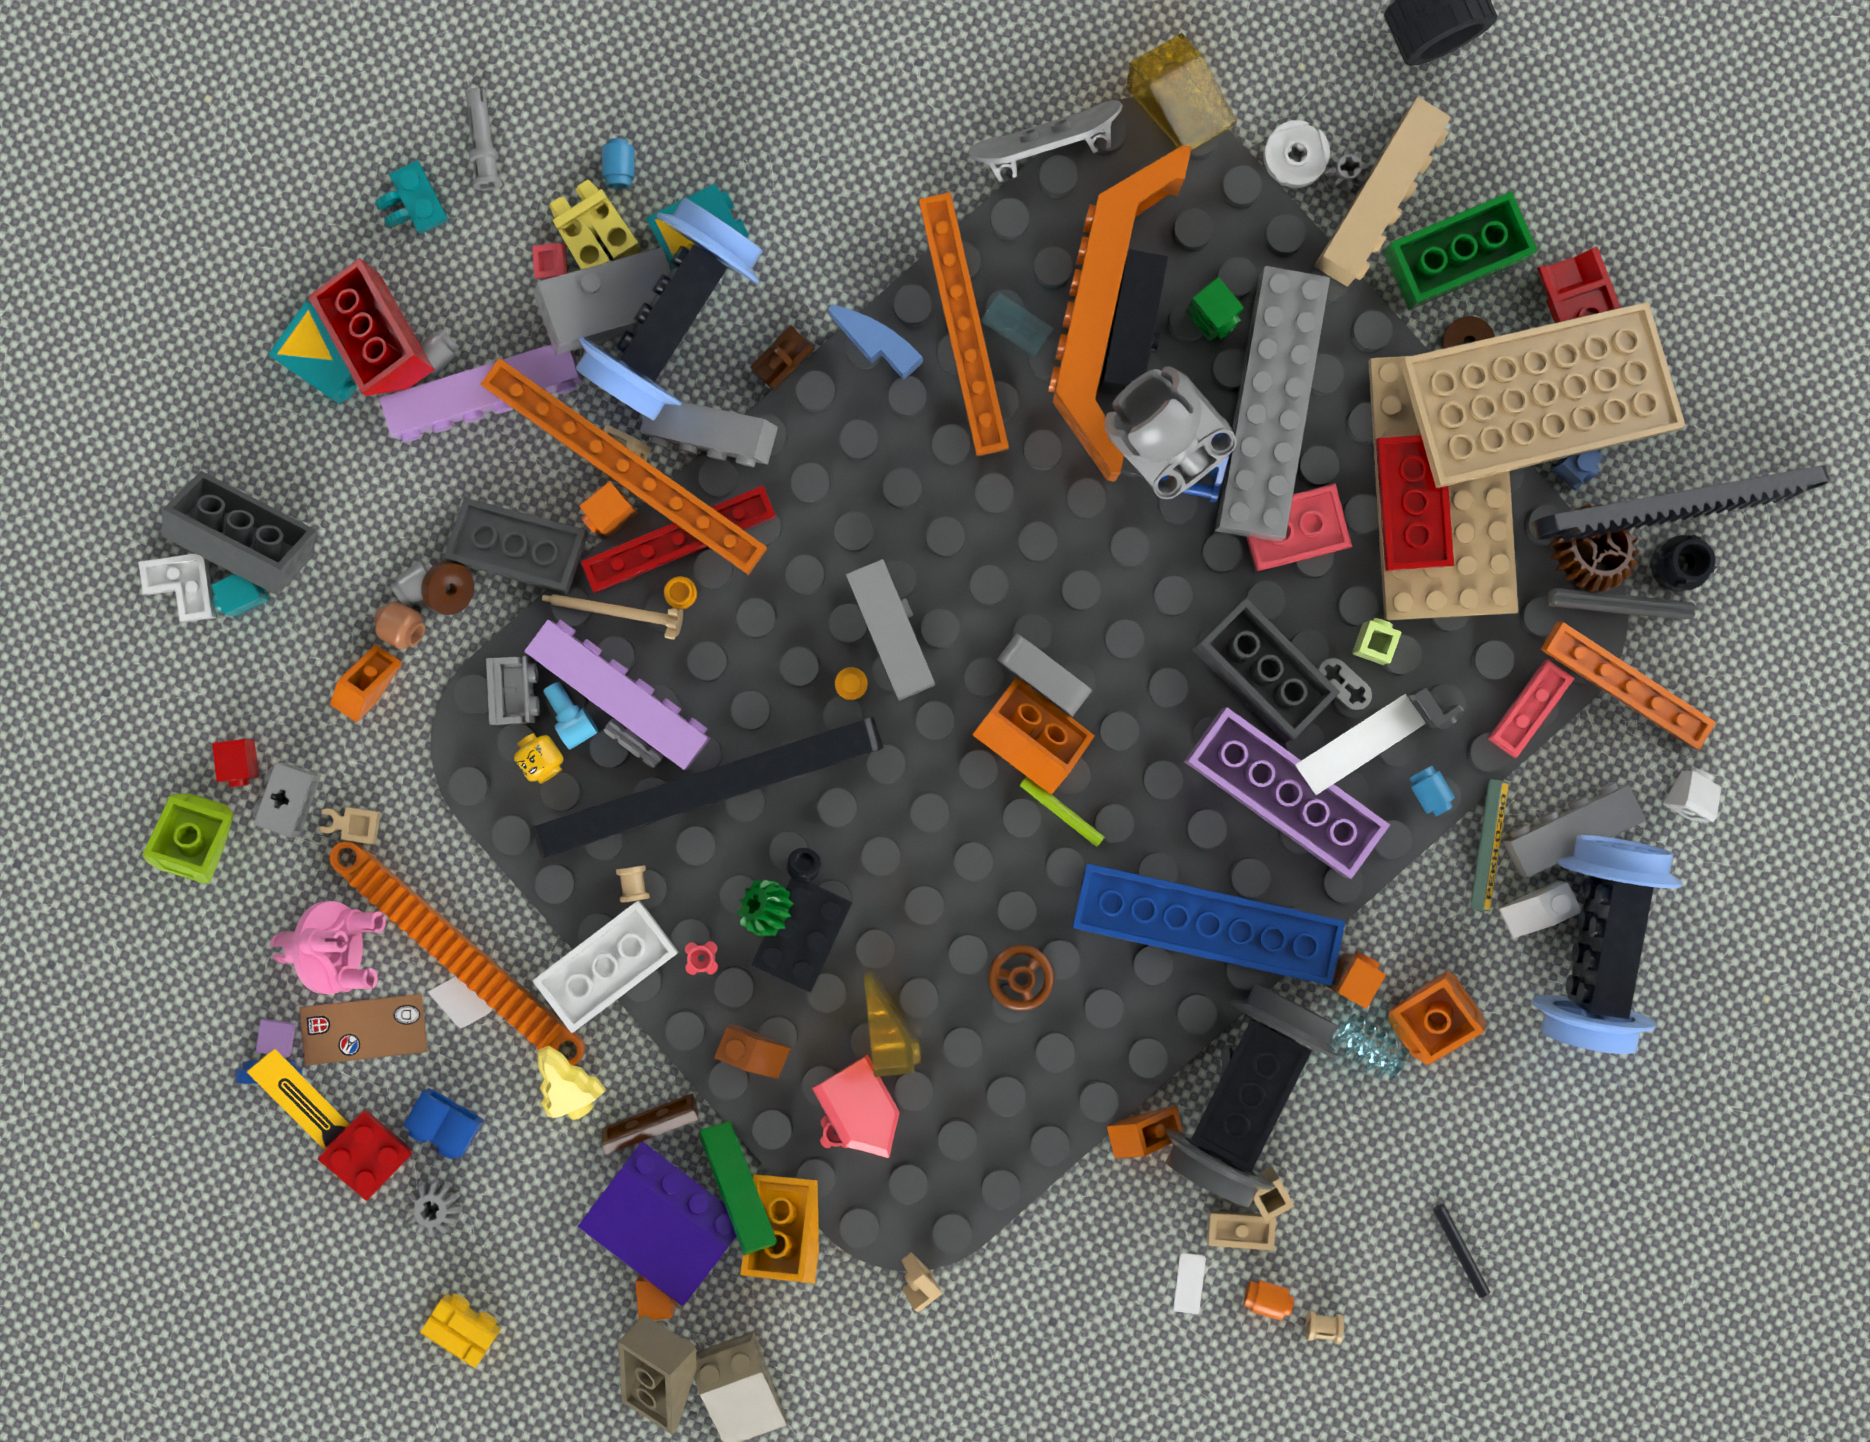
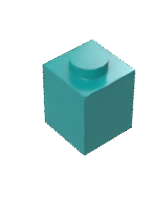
(237, 595)

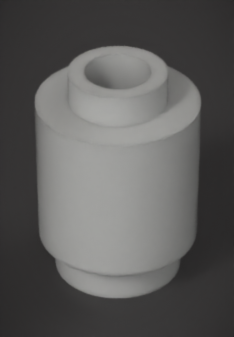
(439, 350)
(409, 583)

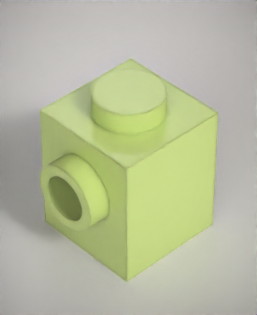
(1377, 641)

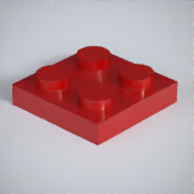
(365, 1154)

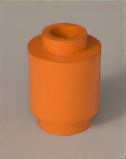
(1268, 1299)

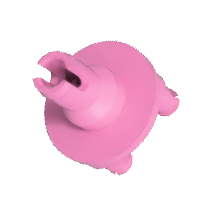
(330, 947)

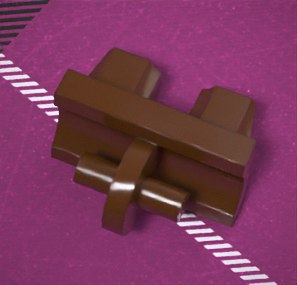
(782, 357)

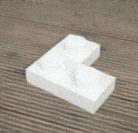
(186, 576)

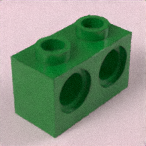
(1215, 310)

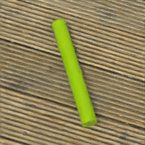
(1062, 811)

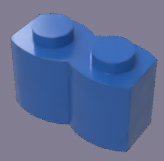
(443, 1124)

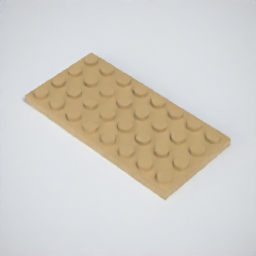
(1542, 394)
(1480, 522)

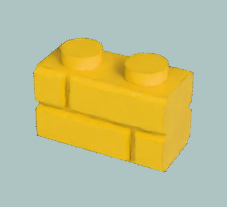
(461, 1329)

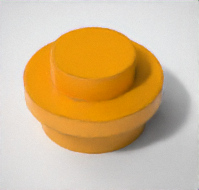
(680, 592)
(851, 683)

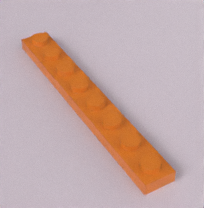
(963, 324)

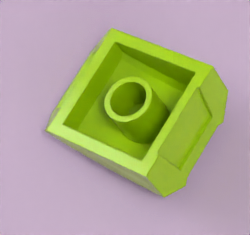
(189, 837)

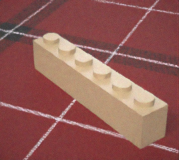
(1383, 191)

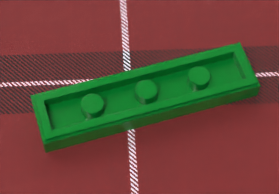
(737, 1188)

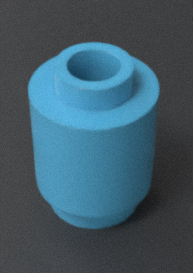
(618, 163)
(1432, 791)

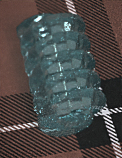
(1372, 1046)

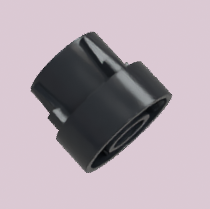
(1665, 563)

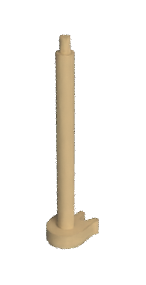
(672, 620)

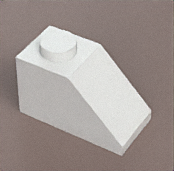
(1694, 796)
(1540, 909)

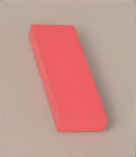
(1531, 708)

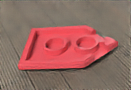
(860, 1108)

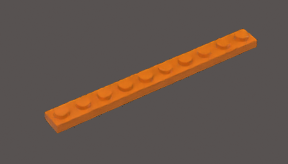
(624, 466)

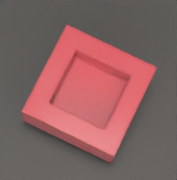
(549, 260)

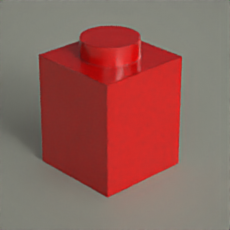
(235, 761)

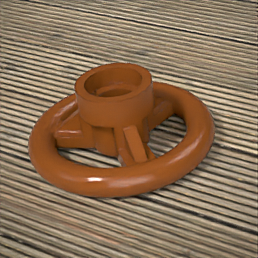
(997, 972)

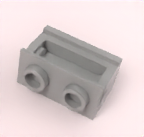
(511, 690)

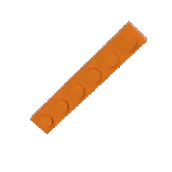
(1628, 685)

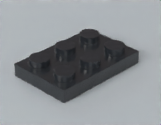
(808, 936)

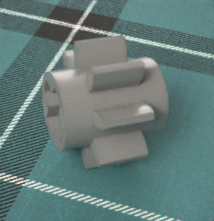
(1353, 164)

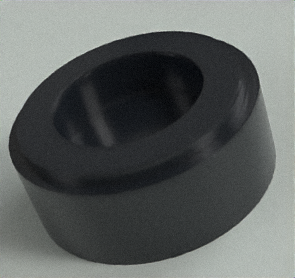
(803, 865)

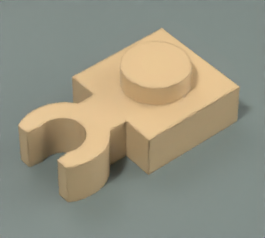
(356, 824)

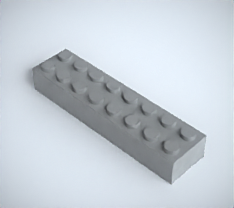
(1272, 403)

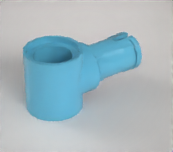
(573, 723)

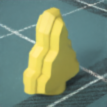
(566, 1087)

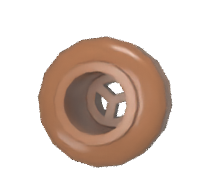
(399, 625)

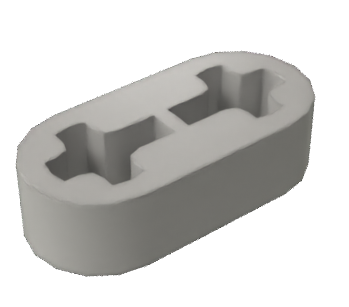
(1349, 678)

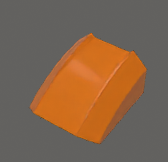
(1437, 1019)

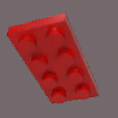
(1412, 508)

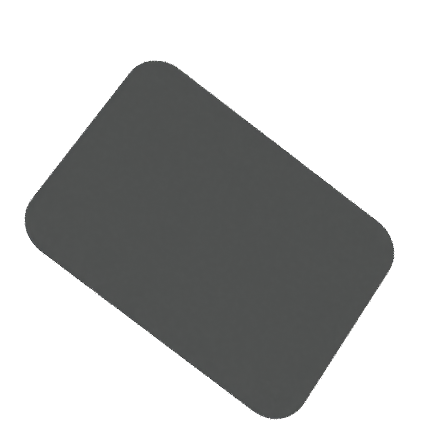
(934, 826)

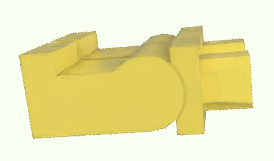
(588, 221)

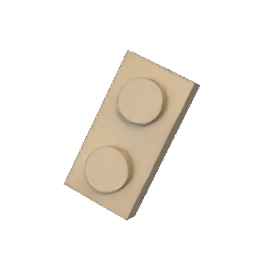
(1240, 1230)

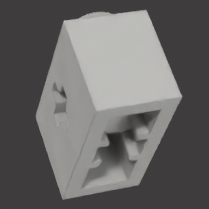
(298, 787)

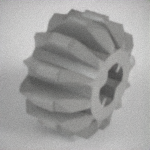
(433, 1220)

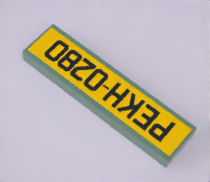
(1489, 845)

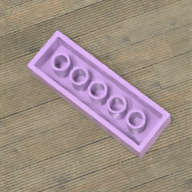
(1270, 785)

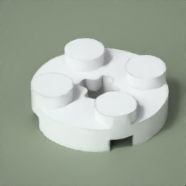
(1306, 139)

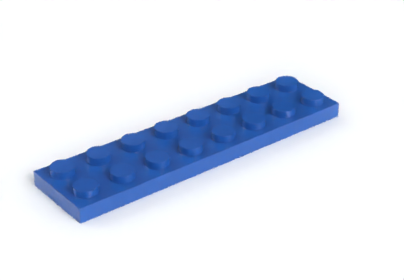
(1208, 924)

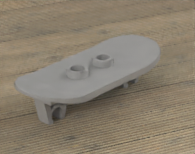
(1086, 125)

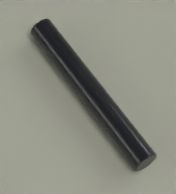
(1461, 1250)

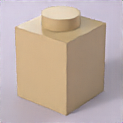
(1275, 1201)

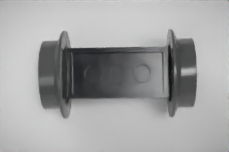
(1251, 1096)

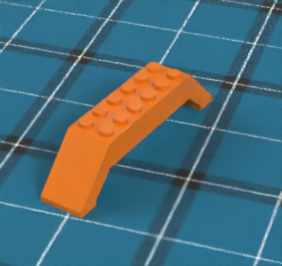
(1095, 300)

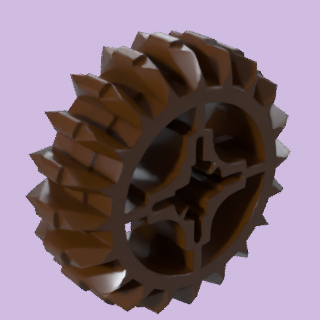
(1581, 556)

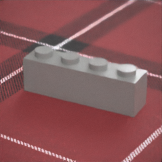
(713, 431)
(1555, 835)

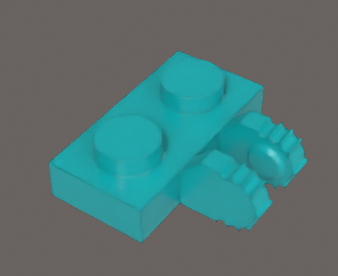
(418, 198)

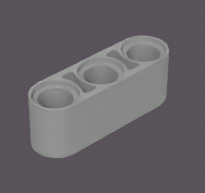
(1044, 675)

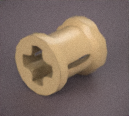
(632, 883)
(1324, 1327)

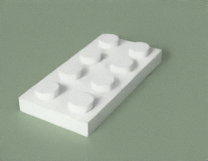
(605, 966)

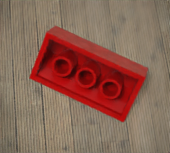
(370, 331)

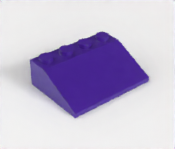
(660, 1224)

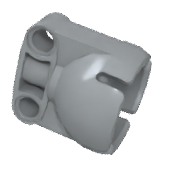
(1168, 431)

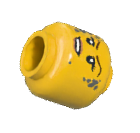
(538, 758)

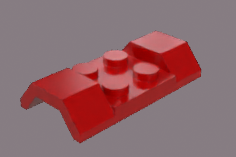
(1578, 287)

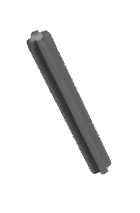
(1621, 604)

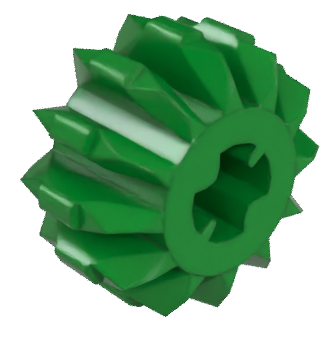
(765, 908)

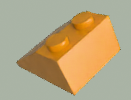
(793, 1215)

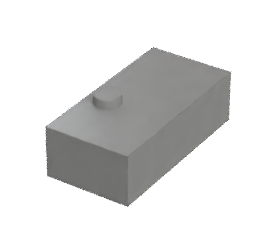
(598, 299)
(891, 629)

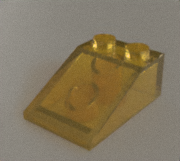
(1180, 93)
(890, 1036)

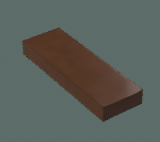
(649, 1124)

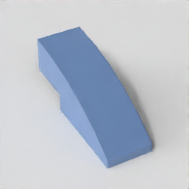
(876, 340)

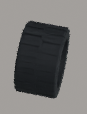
(1436, 27)

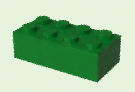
(1460, 250)

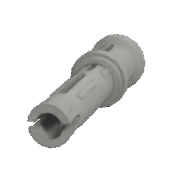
(483, 154)

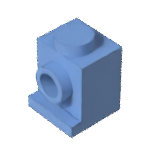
(1578, 468)

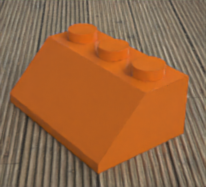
(1034, 735)

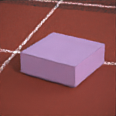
(275, 1035)

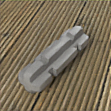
(633, 743)

